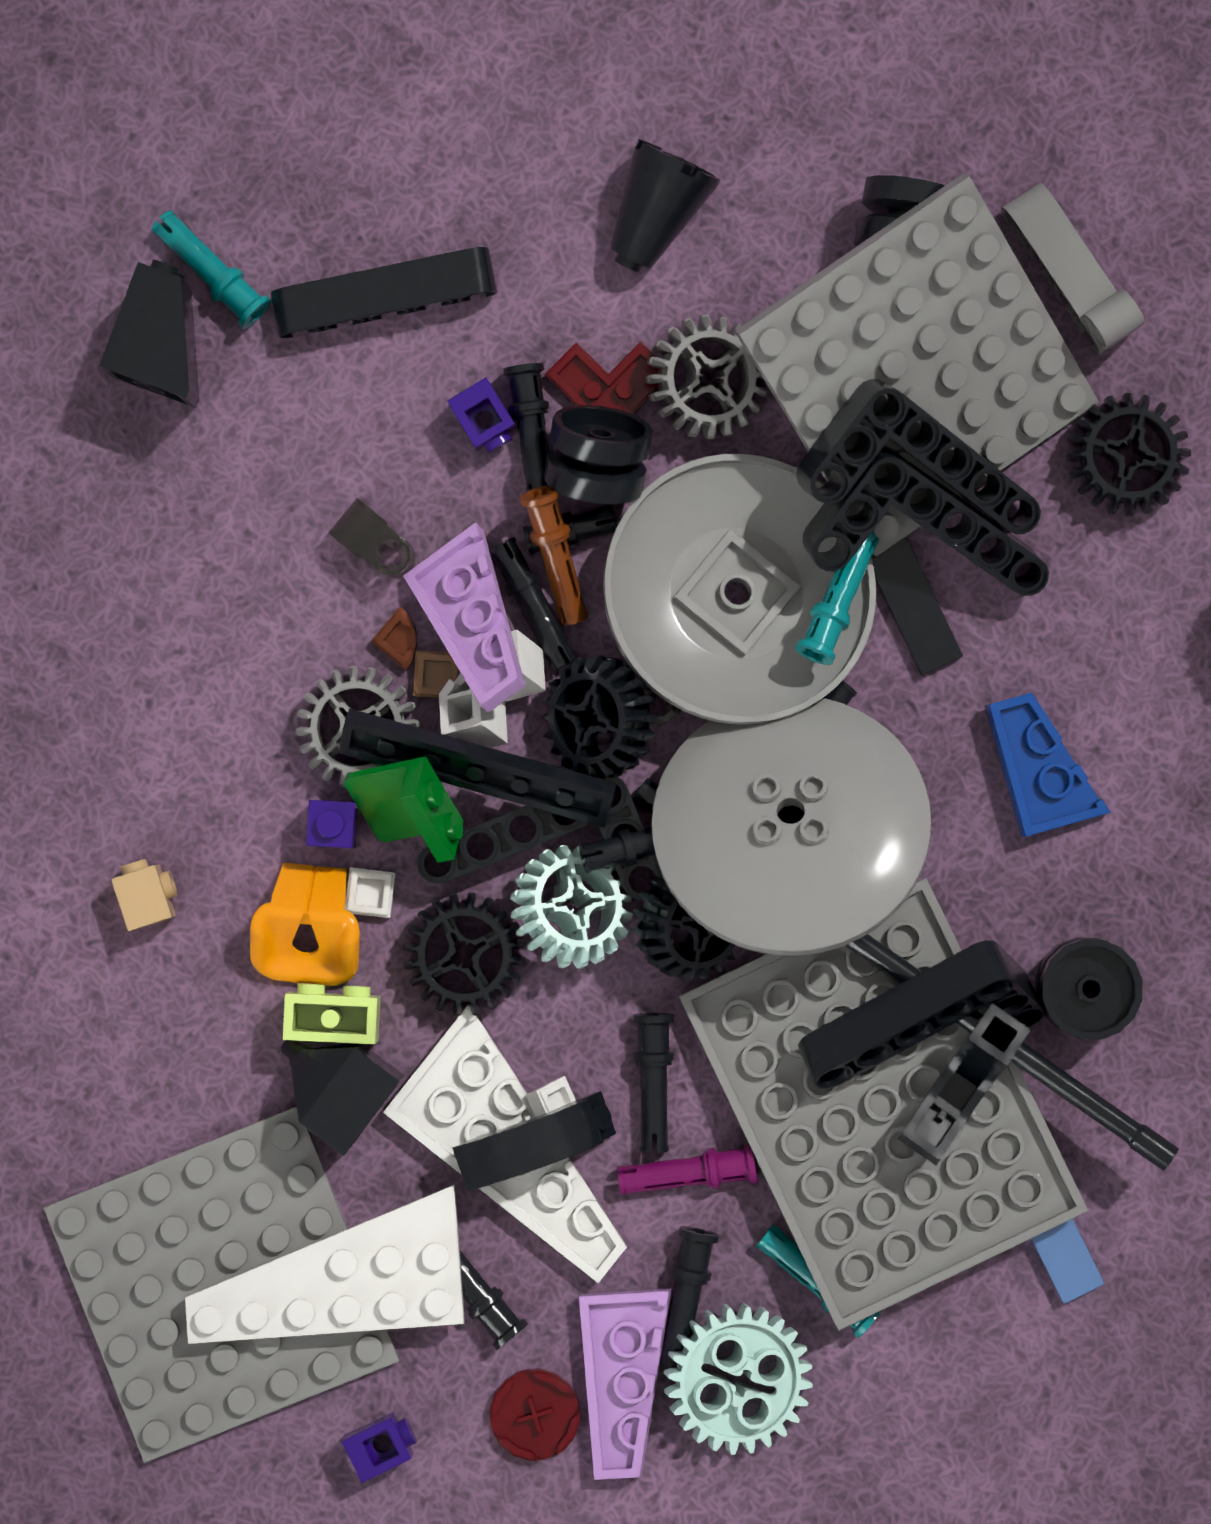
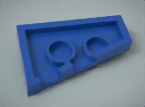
(1038, 770)

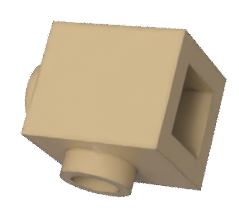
(144, 894)

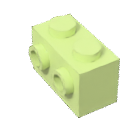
(331, 1016)

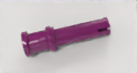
(709, 1169)

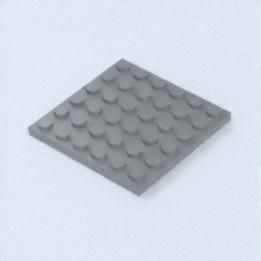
(940, 318)
(185, 1227)

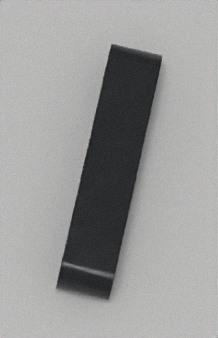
(383, 290)

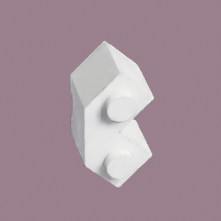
(467, 720)

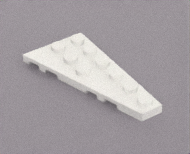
(472, 1091)
(365, 1278)

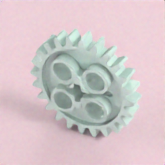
(723, 1416)

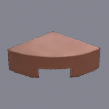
(398, 639)

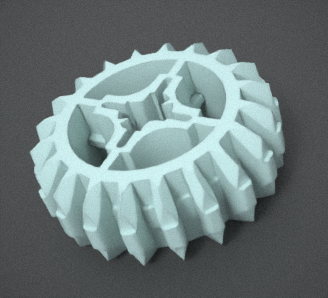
(573, 942)

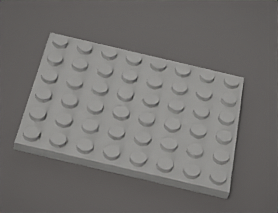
(855, 1197)

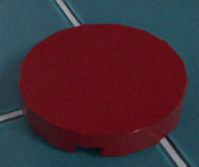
(534, 1414)

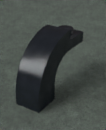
(963, 1083)
(534, 1142)

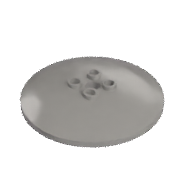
(668, 604)
(804, 881)

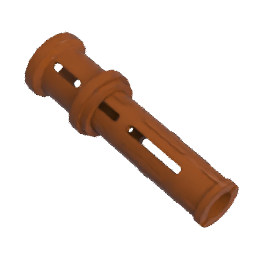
(551, 536)

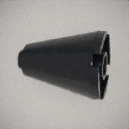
(657, 204)

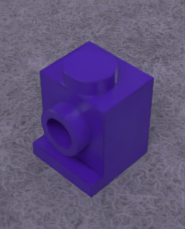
(478, 399)
(369, 1460)

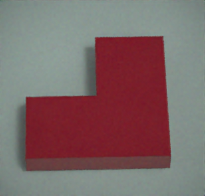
(589, 384)

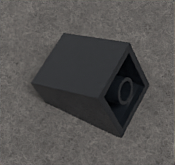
(155, 335)

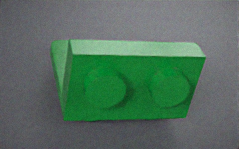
(408, 802)

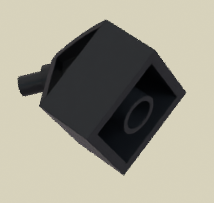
(339, 1089)

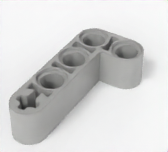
(1072, 269)

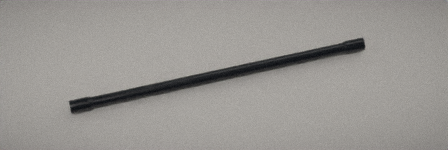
(1136, 1135)

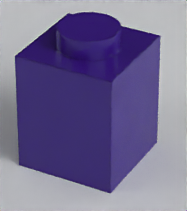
(332, 824)

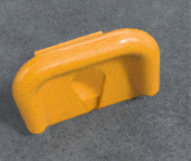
(311, 898)

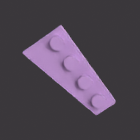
(468, 613)
(621, 1363)

